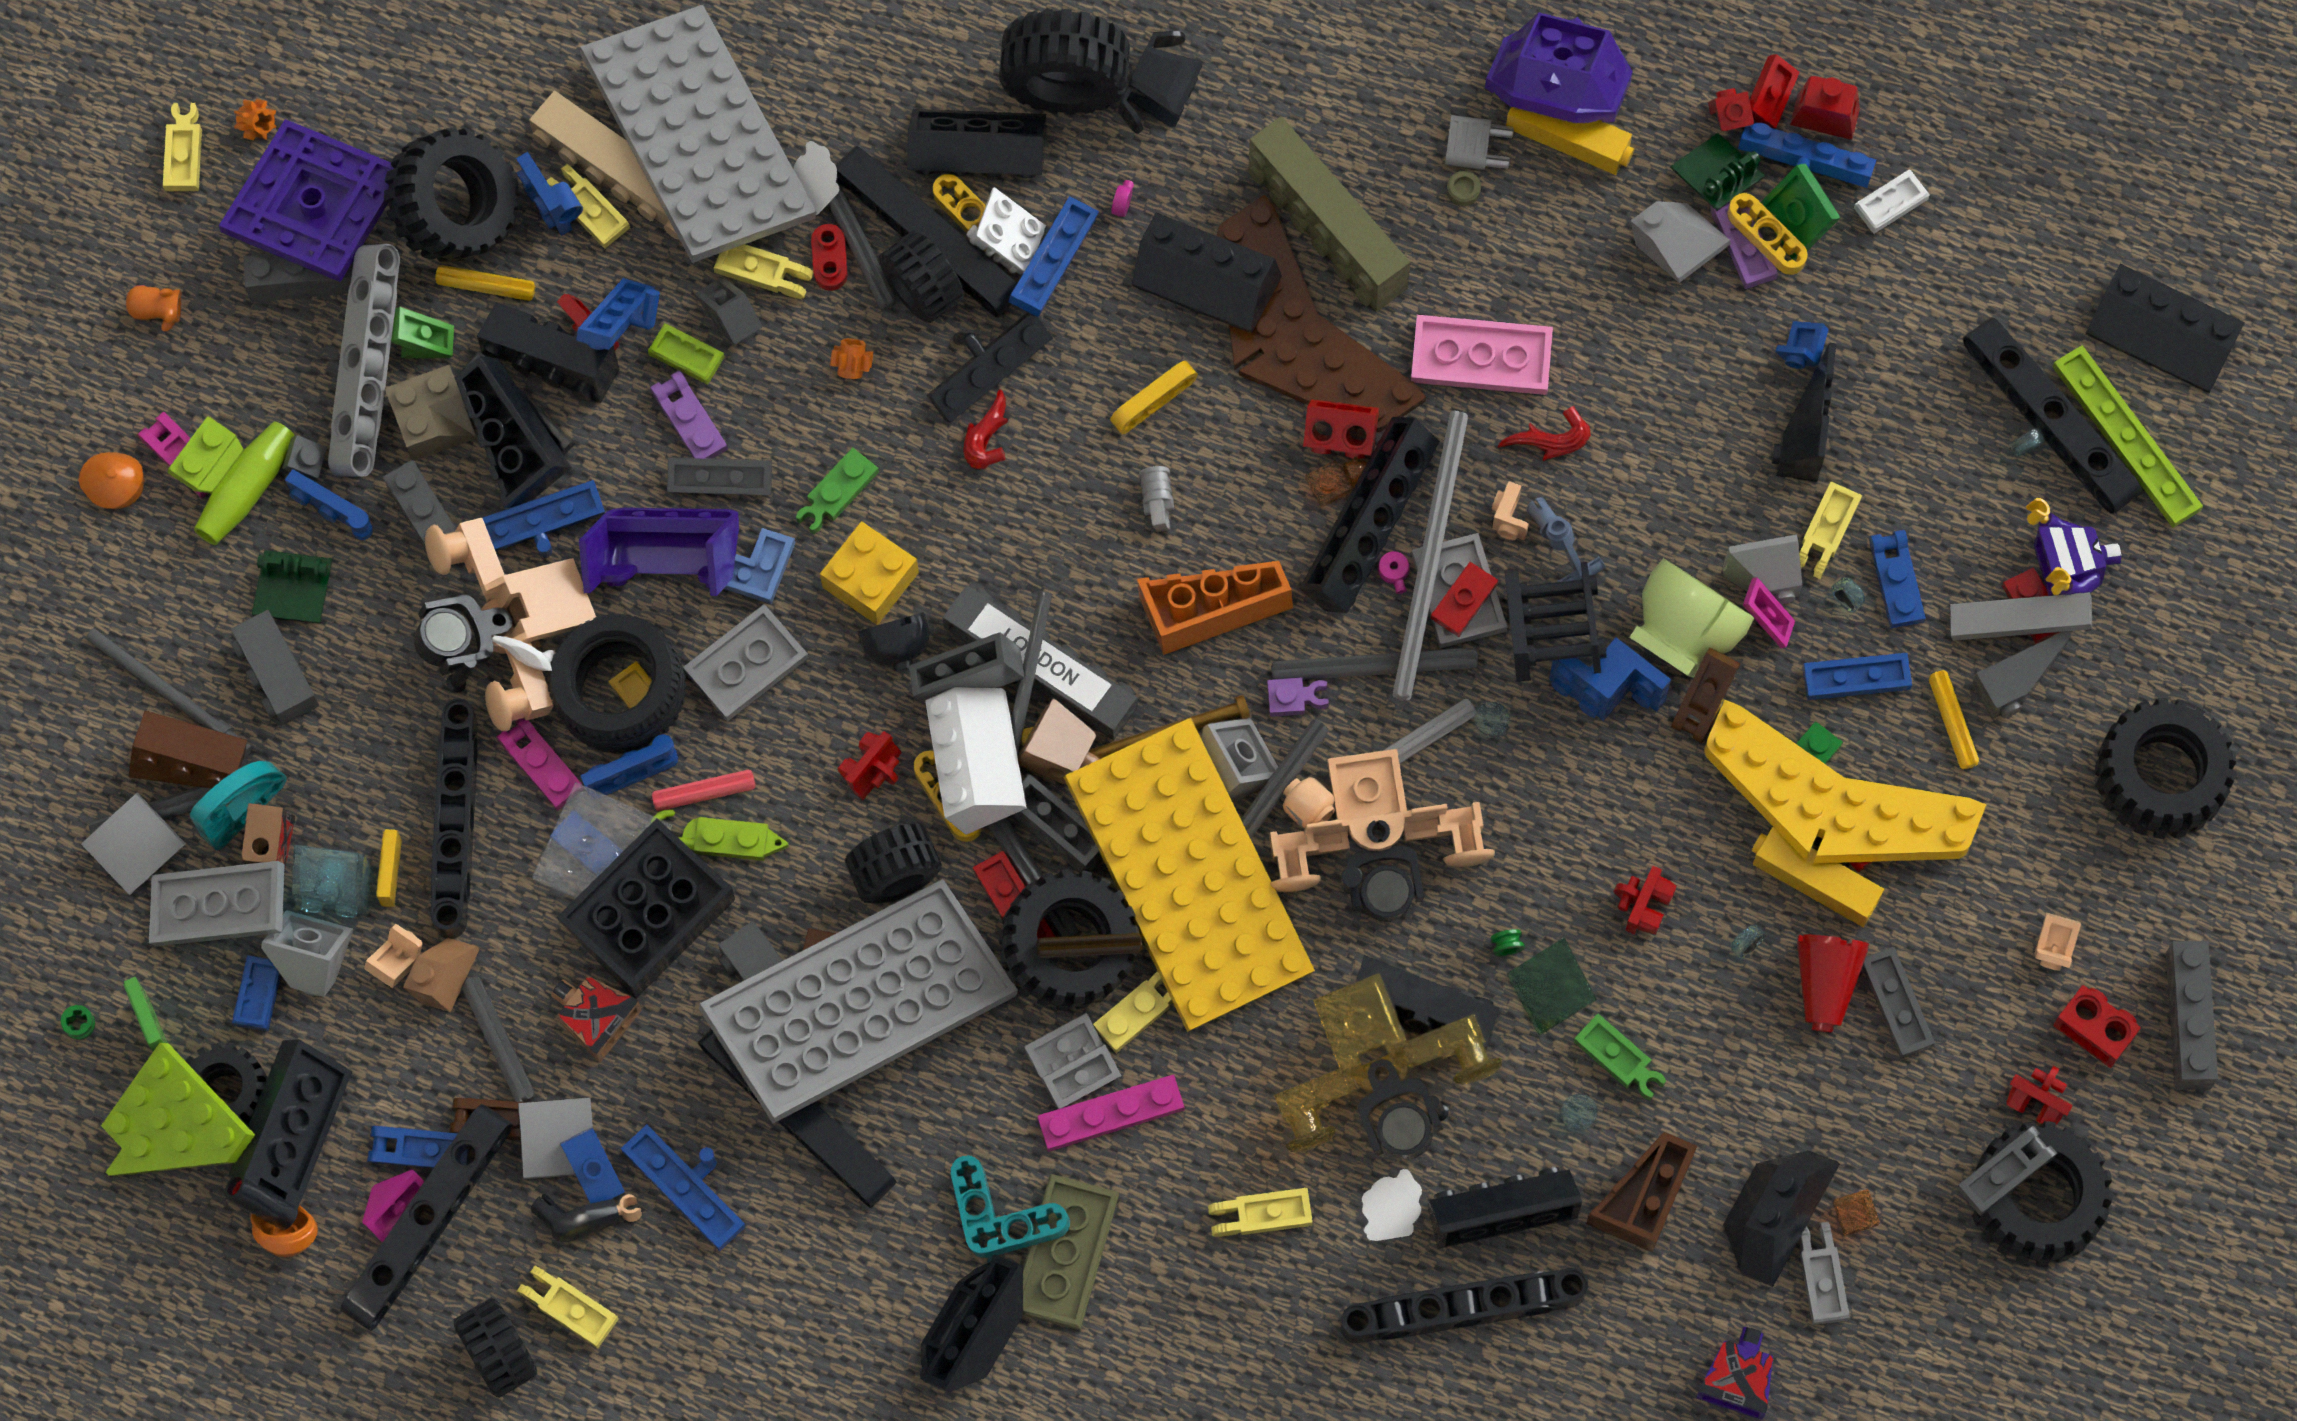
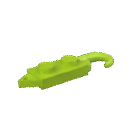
(729, 838)

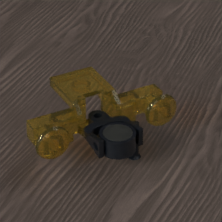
(1358, 1022)

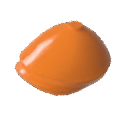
(112, 480)
(289, 1241)

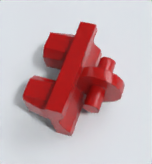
(874, 766)
(1642, 916)
(2023, 1090)

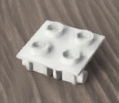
(1008, 232)

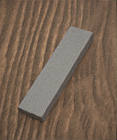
(2021, 616)

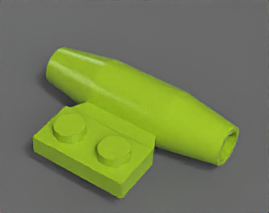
(232, 475)

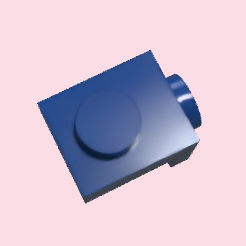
(1803, 345)

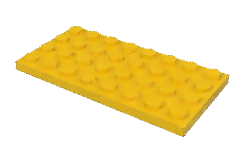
(1189, 874)

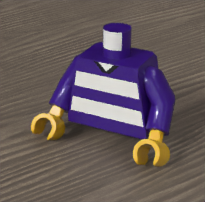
(2069, 553)

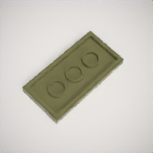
(1063, 1270)

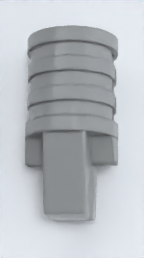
(1157, 495)

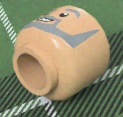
(1308, 802)

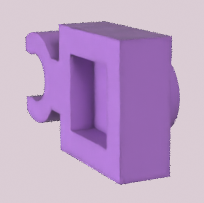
(1290, 697)

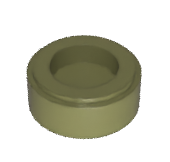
(1463, 188)

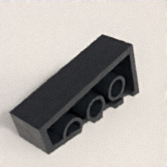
(548, 353)
(515, 440)
(1428, 1005)

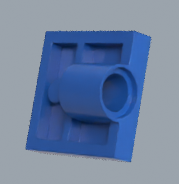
(556, 203)

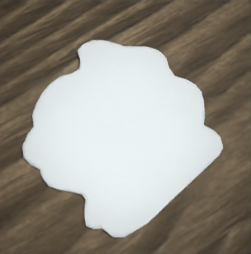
(817, 175)
(1392, 1207)

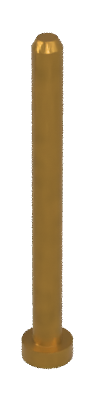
(1217, 715)

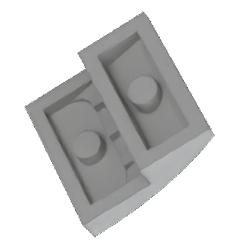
(133, 843)
(1072, 1061)
(544, 1128)

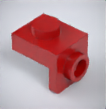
(1732, 109)

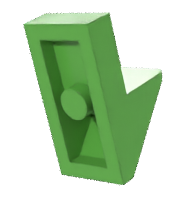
(422, 335)

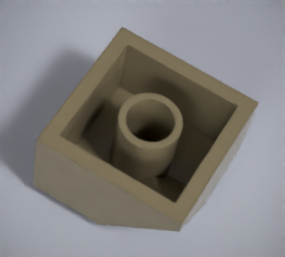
(430, 413)

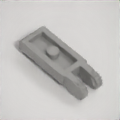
(1823, 1278)

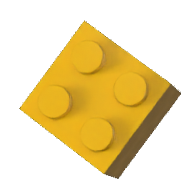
(869, 573)

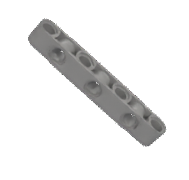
(364, 360)

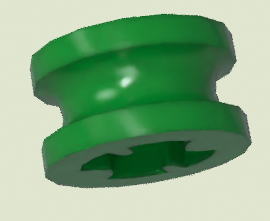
(1507, 942)
(69, 1015)

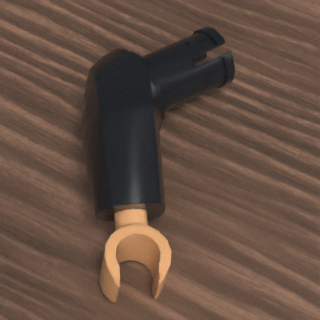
(584, 1219)

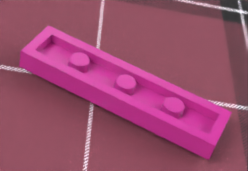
(1111, 1113)

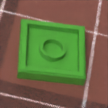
(145, 1013)

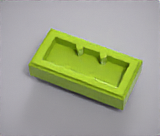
(686, 353)

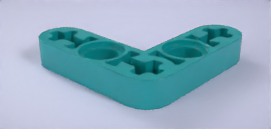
(987, 1222)

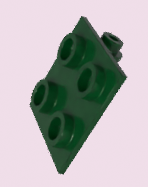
(1718, 171)
(292, 586)

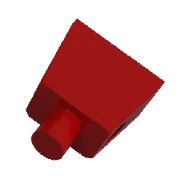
(1827, 107)

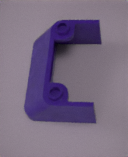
(660, 543)

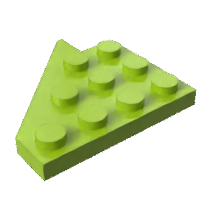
(172, 1120)

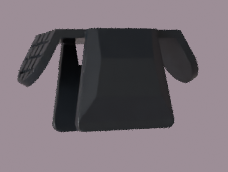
(1163, 80)

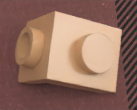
(1505, 505)
(2057, 941)
(395, 956)

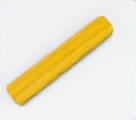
(485, 282)
(1953, 719)

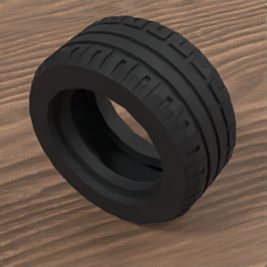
(595, 642)

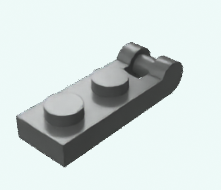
(2005, 1171)

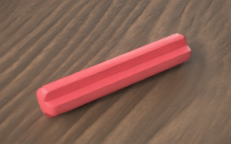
(703, 790)

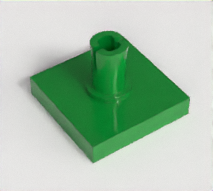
(1802, 206)

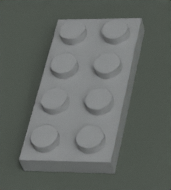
(216, 903)

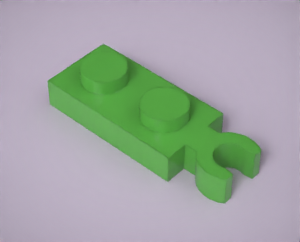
(838, 489)
(1618, 1055)

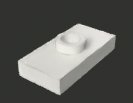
(1891, 201)

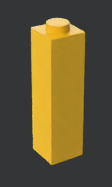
(1589, 142)
(1824, 882)

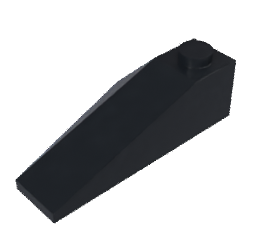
(1805, 437)

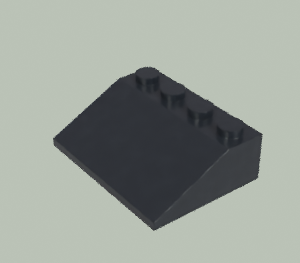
(647, 908)

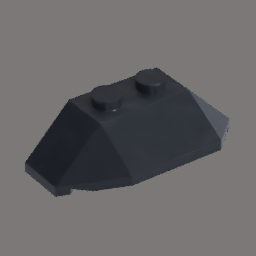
(1776, 1211)
(973, 1325)

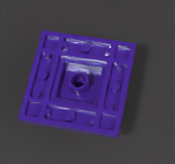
(310, 200)

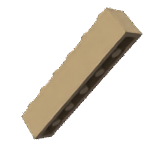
(599, 152)

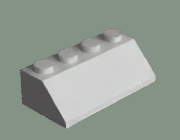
(975, 756)

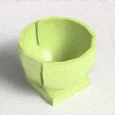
(1687, 619)

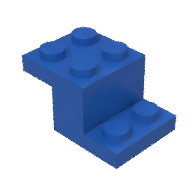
(1619, 674)

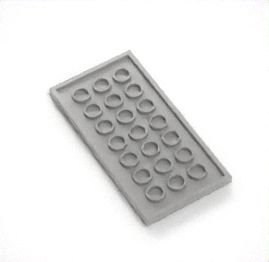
(697, 133)
(857, 1000)

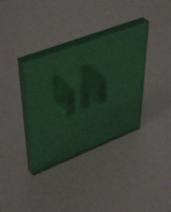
(1551, 986)

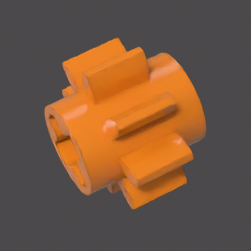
(255, 119)
(851, 358)

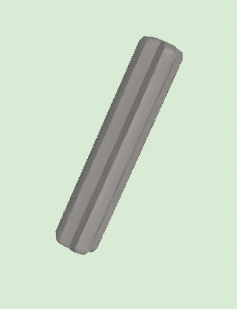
(1433, 730)

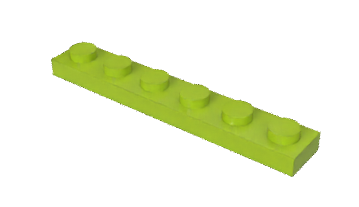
(2127, 436)

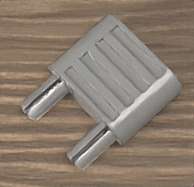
(1470, 140)

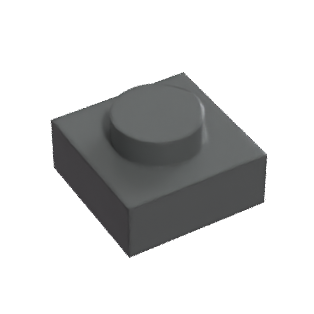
(304, 457)

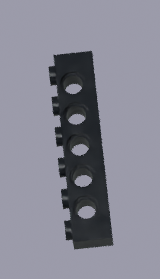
(1369, 515)

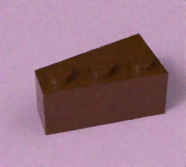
(183, 752)
(1644, 1196)

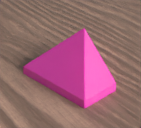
(1768, 613)
(389, 1201)

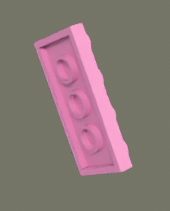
(1481, 354)

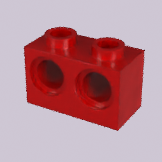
(1341, 418)
(2091, 1033)

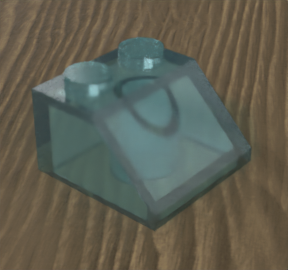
(331, 881)

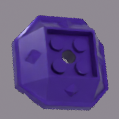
(1561, 70)

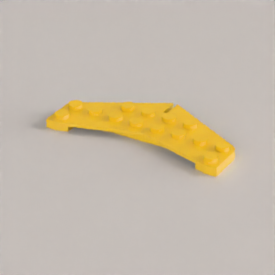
(1851, 815)

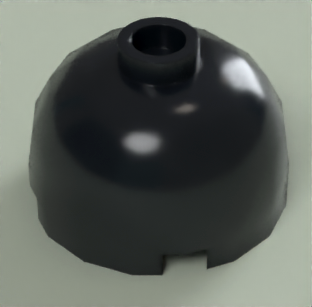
(896, 641)

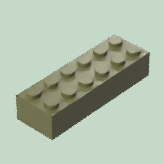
(1328, 214)

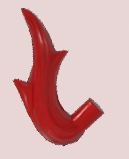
(979, 436)
(1554, 444)

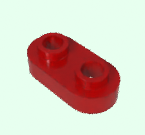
(829, 255)

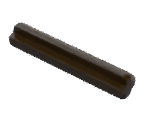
(1089, 945)

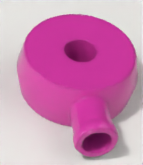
(1122, 199)
(1394, 576)

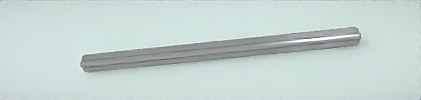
(1430, 556)

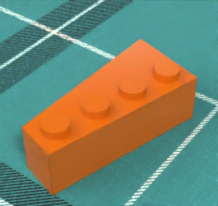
(1212, 603)

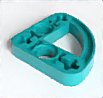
(250, 784)

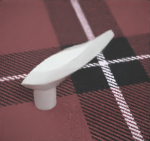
(526, 653)

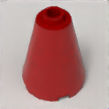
(1828, 977)

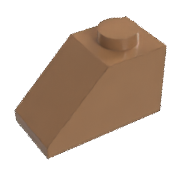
(441, 973)

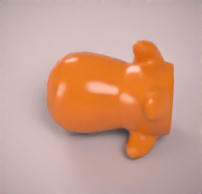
(153, 303)

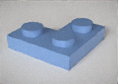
(762, 572)

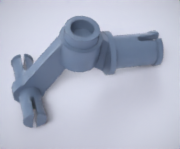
(1561, 537)

